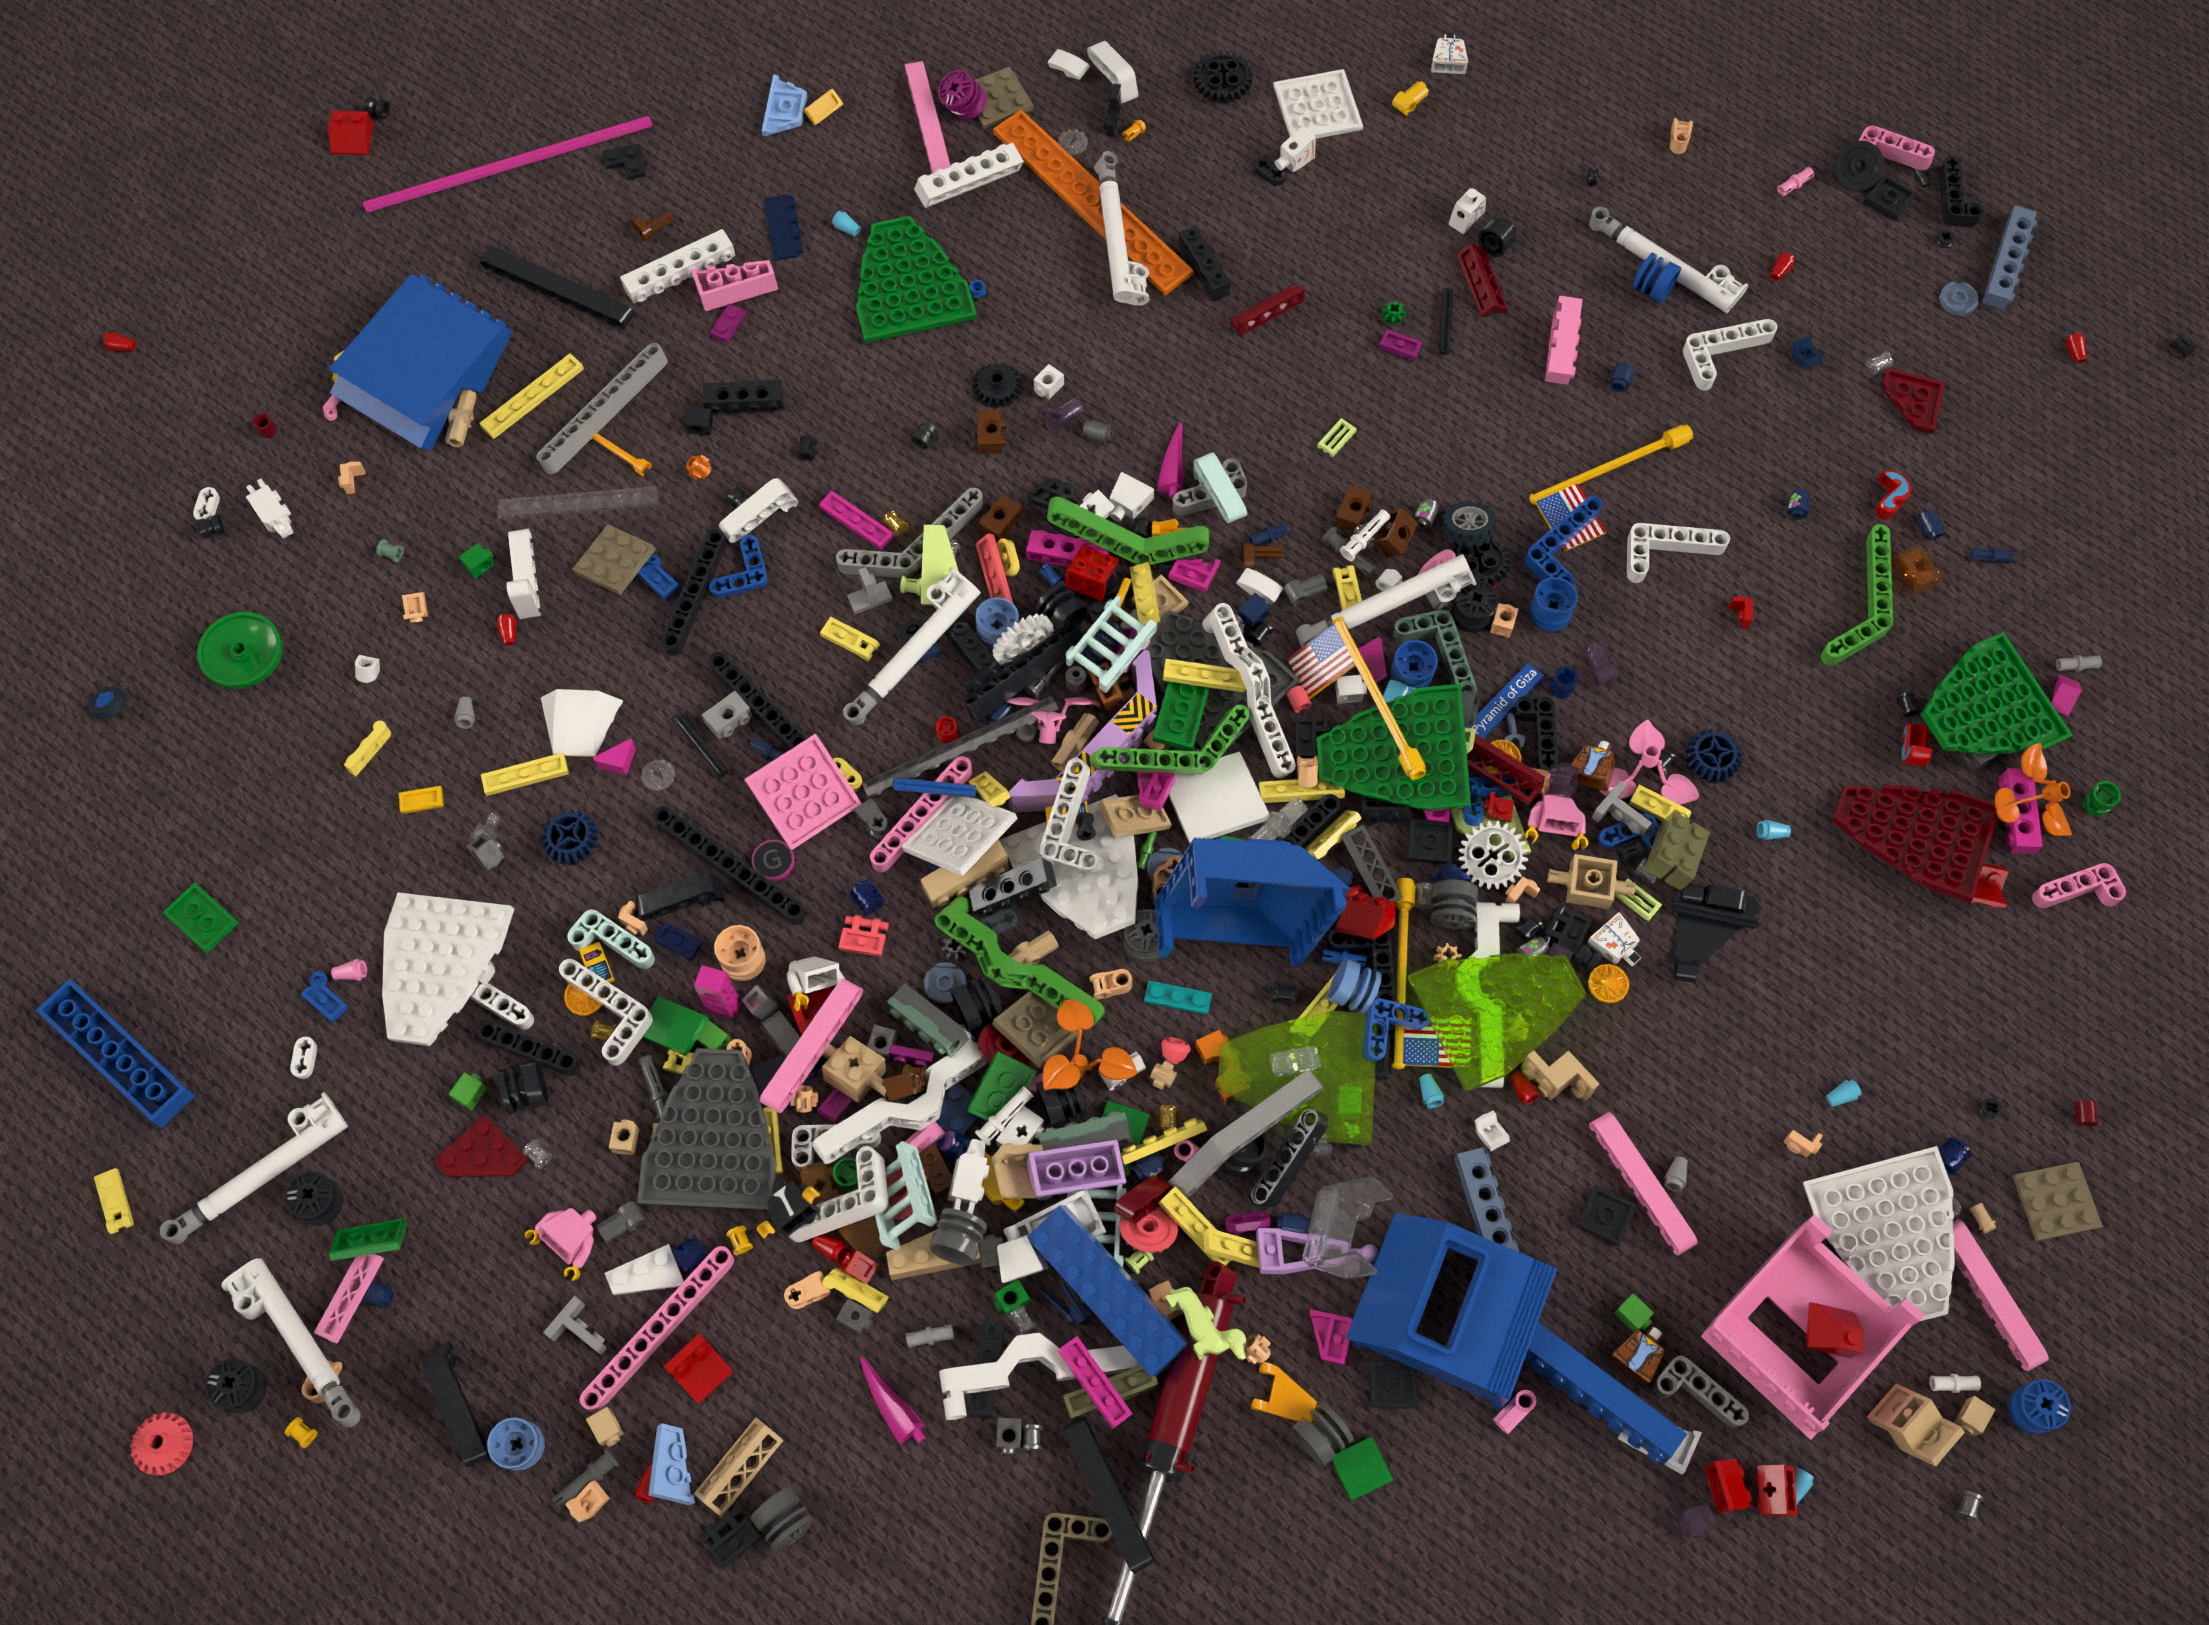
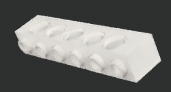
(1009, 163)
(677, 266)

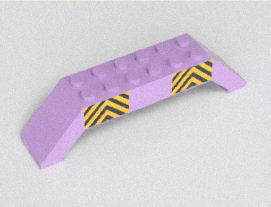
(1122, 731)

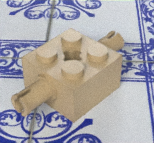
(1596, 893)
(854, 1069)

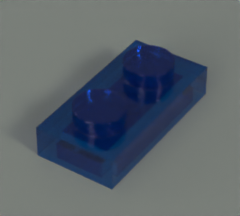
(678, 941)

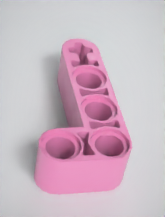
(1899, 147)
(2074, 888)

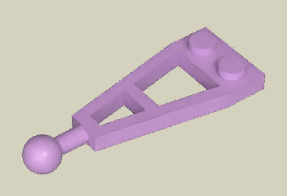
(1271, 1252)

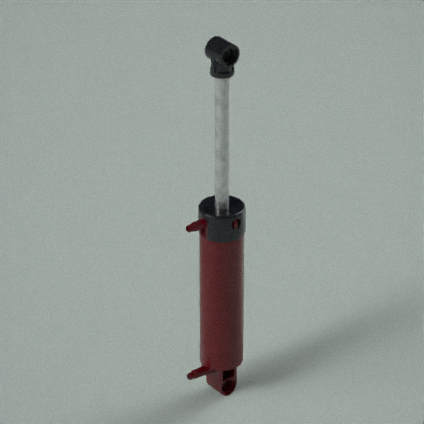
(1177, 1415)

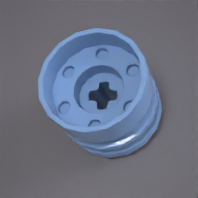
(992, 615)
(1353, 986)
(502, 1447)

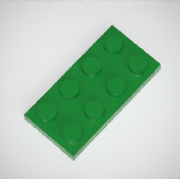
(1180, 715)

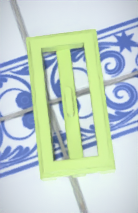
(1327, 448)
(1647, 916)

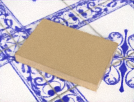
(1128, 818)

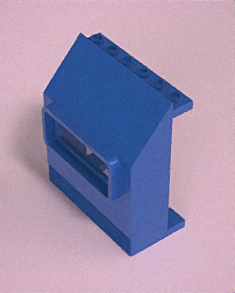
(1288, 909)
(1492, 1322)

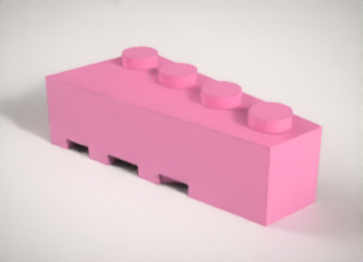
(733, 283)
(1564, 340)

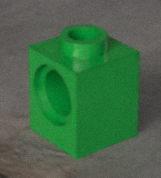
(477, 560)
(1016, 1289)

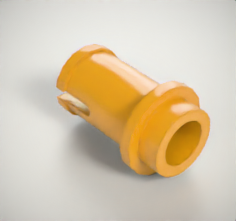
(1137, 128)

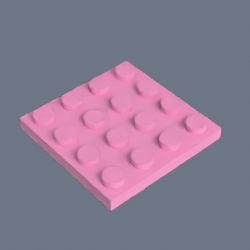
(803, 791)

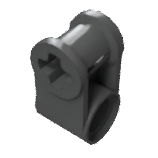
(871, 817)

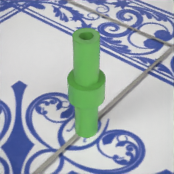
(1146, 851)

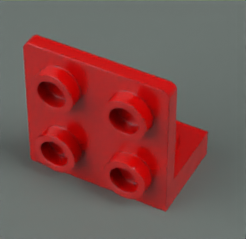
(1090, 572)
(1990, 886)
(805, 1016)
(698, 1368)

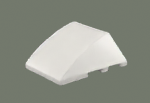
(578, 720)

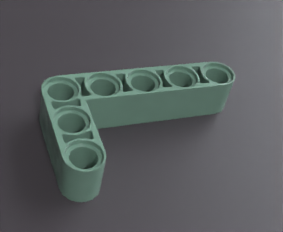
(1446, 648)

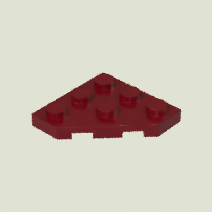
(1915, 397)
(481, 1153)

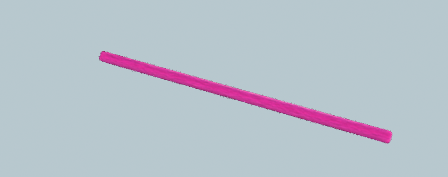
(507, 164)

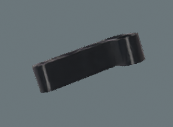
(1954, 208)
(1541, 736)
(680, 894)

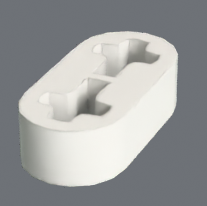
(202, 503)
(298, 1057)

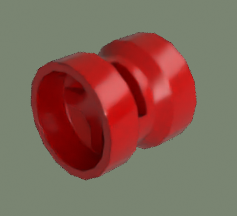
(946, 725)

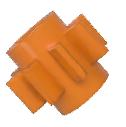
(698, 467)

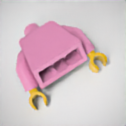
(1557, 816)
(567, 1236)

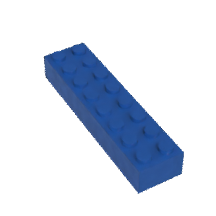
(115, 1053)
(1108, 1290)
(1603, 1396)

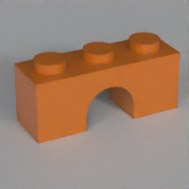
(1209, 1051)

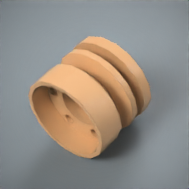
(736, 943)

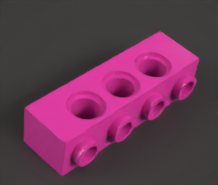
(1060, 543)
(2030, 841)
(717, 992)

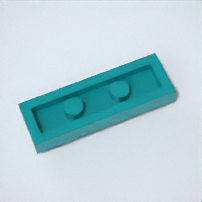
(1178, 997)

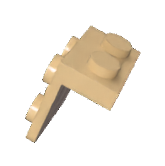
(1012, 1170)

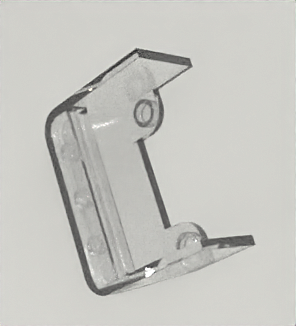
(1334, 1224)

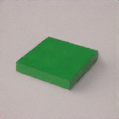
(1361, 1468)

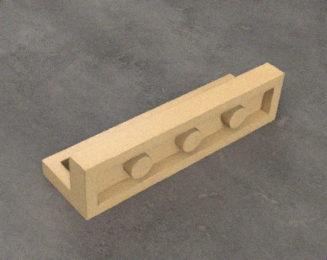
(731, 1465)

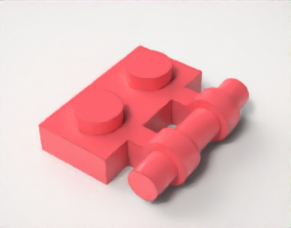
(860, 941)

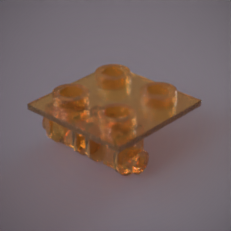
(864, 1237)

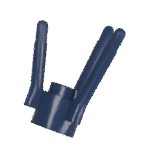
(1078, 1311)

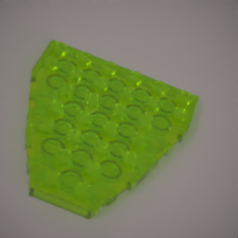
(1495, 1009)
(1344, 1070)

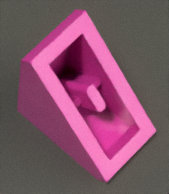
(2065, 695)
(617, 758)

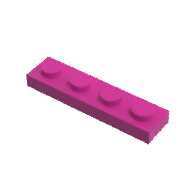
(856, 520)
(1094, 1382)

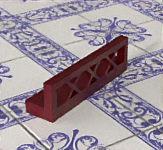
(1481, 280)
(1268, 309)
(1506, 767)

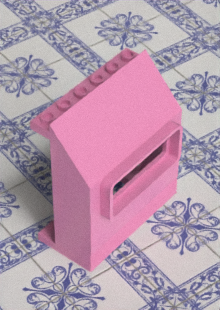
(1791, 1278)

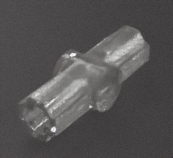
(1280, 822)

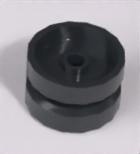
(1247, 1157)

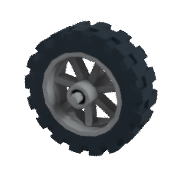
(1470, 517)

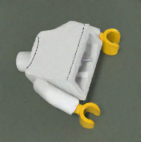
(811, 975)

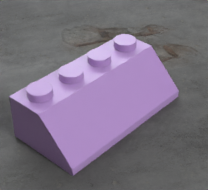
(1075, 1168)

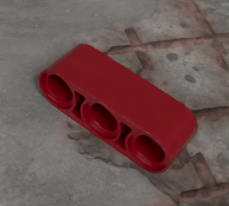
(1142, 1199)

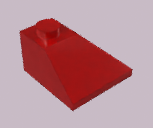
(1834, 1331)

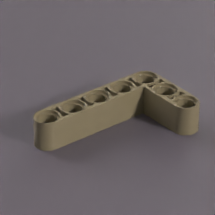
(1054, 1562)

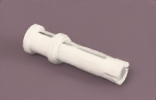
(1357, 539)
(997, 1122)

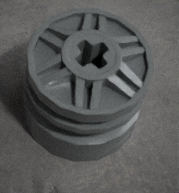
(1454, 904)
(1139, 946)
(957, 1237)
(1325, 1431)
(785, 1523)

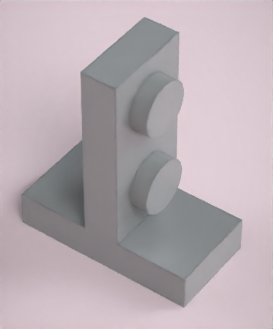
(871, 593)
(1622, 811)
(566, 1320)

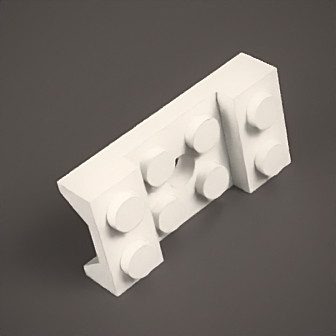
(1079, 1204)

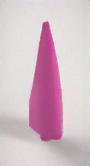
(1171, 474)
(897, 1413)

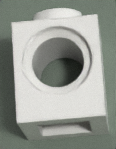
(1048, 375)
(1350, 689)

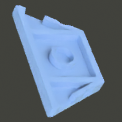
(783, 107)

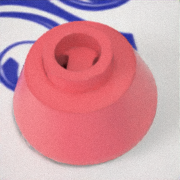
(1175, 1049)

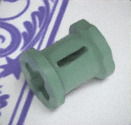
(389, 550)

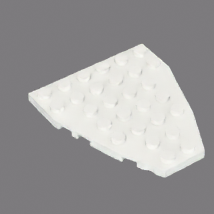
(1093, 901)
(434, 959)
(1893, 1226)

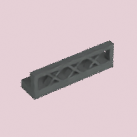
(1362, 866)

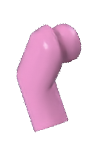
(330, 409)

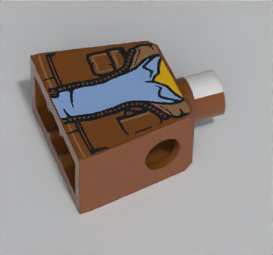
(1595, 766)
(1639, 1355)

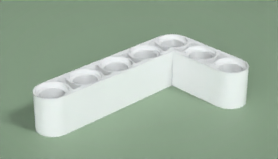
(1703, 344)
(1668, 542)
(524, 584)
(1067, 821)
(612, 1003)
(854, 1206)

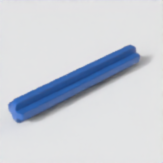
(934, 787)

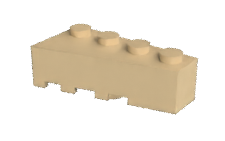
(944, 885)
(917, 1259)

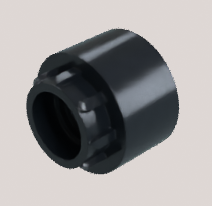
(1497, 237)

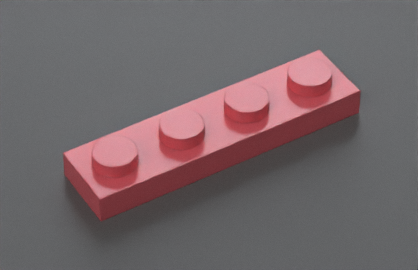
(993, 568)

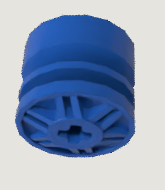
(1656, 277)
(1553, 604)
(1414, 655)
(2026, 1408)

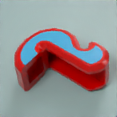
(1899, 492)
(1915, 748)

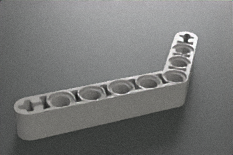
(968, 503)
(1244, 1131)

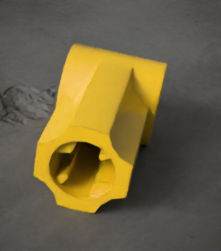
(1407, 100)

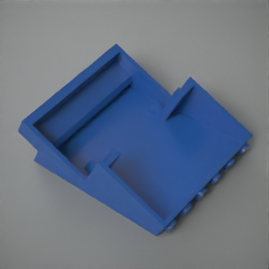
(418, 358)

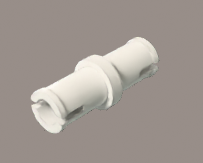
(1954, 1383)

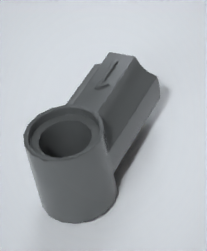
(1301, 591)
(624, 1220)

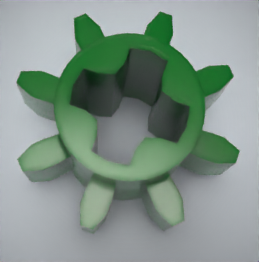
(1393, 313)

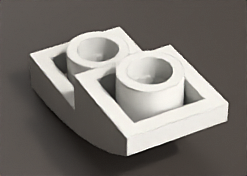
(1070, 64)
(1258, 583)

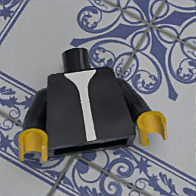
(789, 1208)

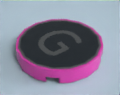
(773, 859)

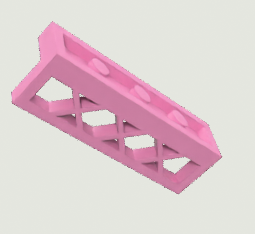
(348, 1297)

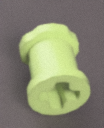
(910, 585)
(1138, 1260)

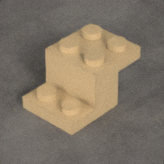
(1558, 1076)
(1915, 1424)

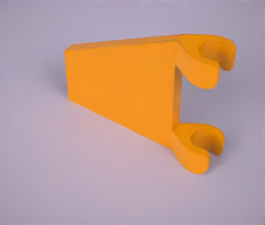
(1286, 1397)

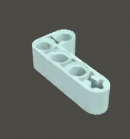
(1211, 474)
(615, 942)

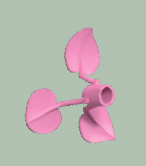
(1048, 727)
(1649, 742)

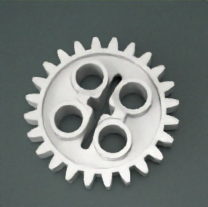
(1021, 638)
(1481, 839)

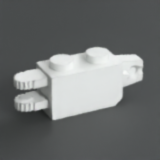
(269, 509)
(968, 1176)

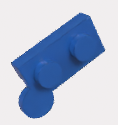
(657, 578)
(323, 998)

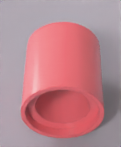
(1298, 699)

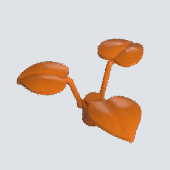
(2035, 766)
(1062, 1074)

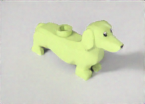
(1201, 1327)

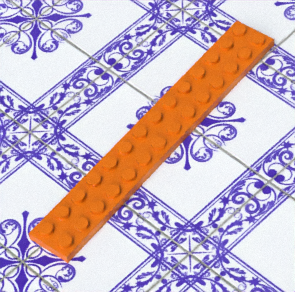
(1083, 194)

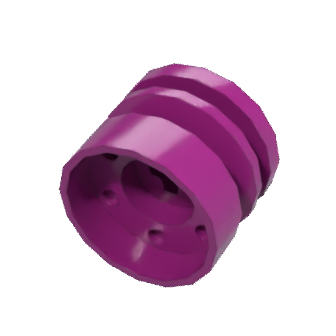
(962, 95)

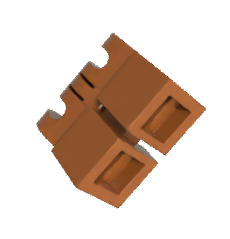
(1115, 697)

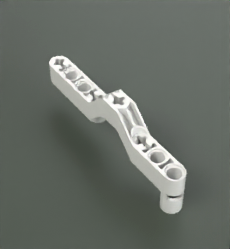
(1257, 686)
(1487, 938)
(915, 1115)
(1023, 1348)

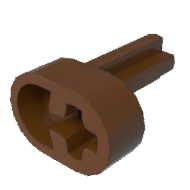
(646, 230)
(1250, 552)

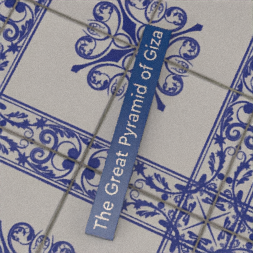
(1505, 700)

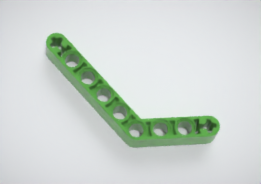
(1124, 542)
(1875, 598)
(1171, 756)

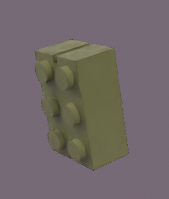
(1677, 846)

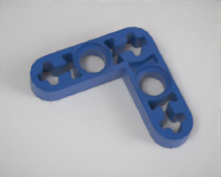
(752, 572)
(1478, 790)
(1610, 831)
(1383, 1021)

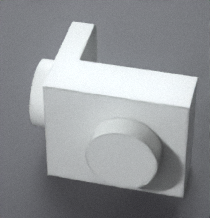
(1491, 1131)

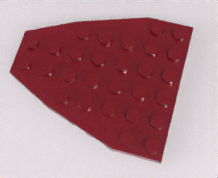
(1923, 834)

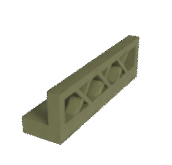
(1127, 1384)

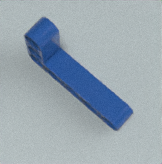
(1559, 540)

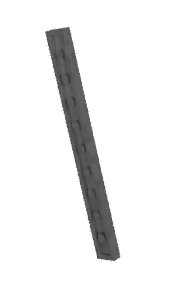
(953, 749)

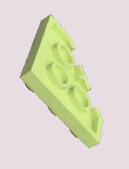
(1495, 840)

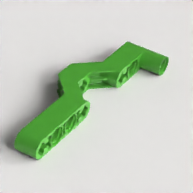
(1001, 967)

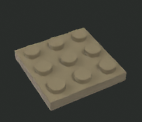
(1004, 97)
(614, 559)
(1034, 1028)
(2057, 1201)

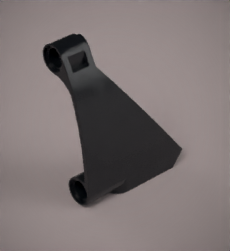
(1701, 937)

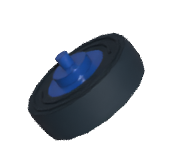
(107, 702)

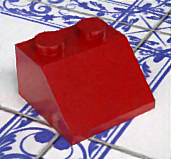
(350, 132)
(1367, 916)
(1727, 1486)

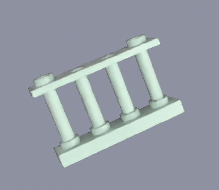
(1119, 662)
(917, 1196)
(1108, 1216)

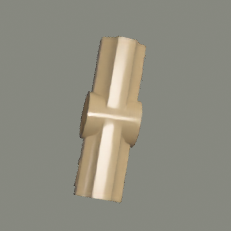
(460, 418)
(1075, 741)
(1032, 951)

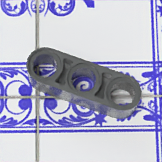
(781, 1032)

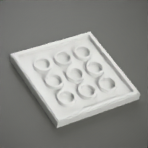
(1318, 103)
(1217, 800)
(959, 833)

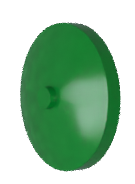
(240, 650)

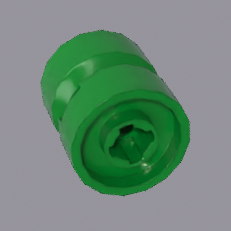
(2101, 798)
(846, 1175)

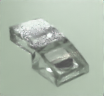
(1295, 1060)

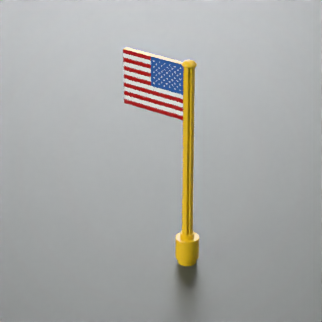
(1564, 497)
(1331, 657)
(1412, 1046)

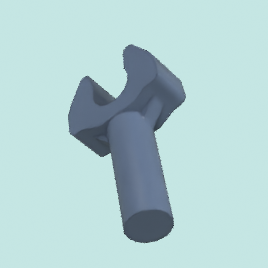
(1513, 735)

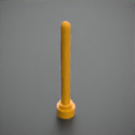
(638, 464)

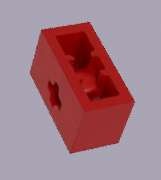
(1783, 1501)

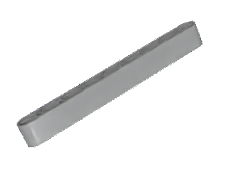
(602, 408)

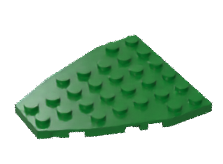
(908, 283)
(1992, 704)
(1365, 755)

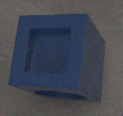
(1253, 611)

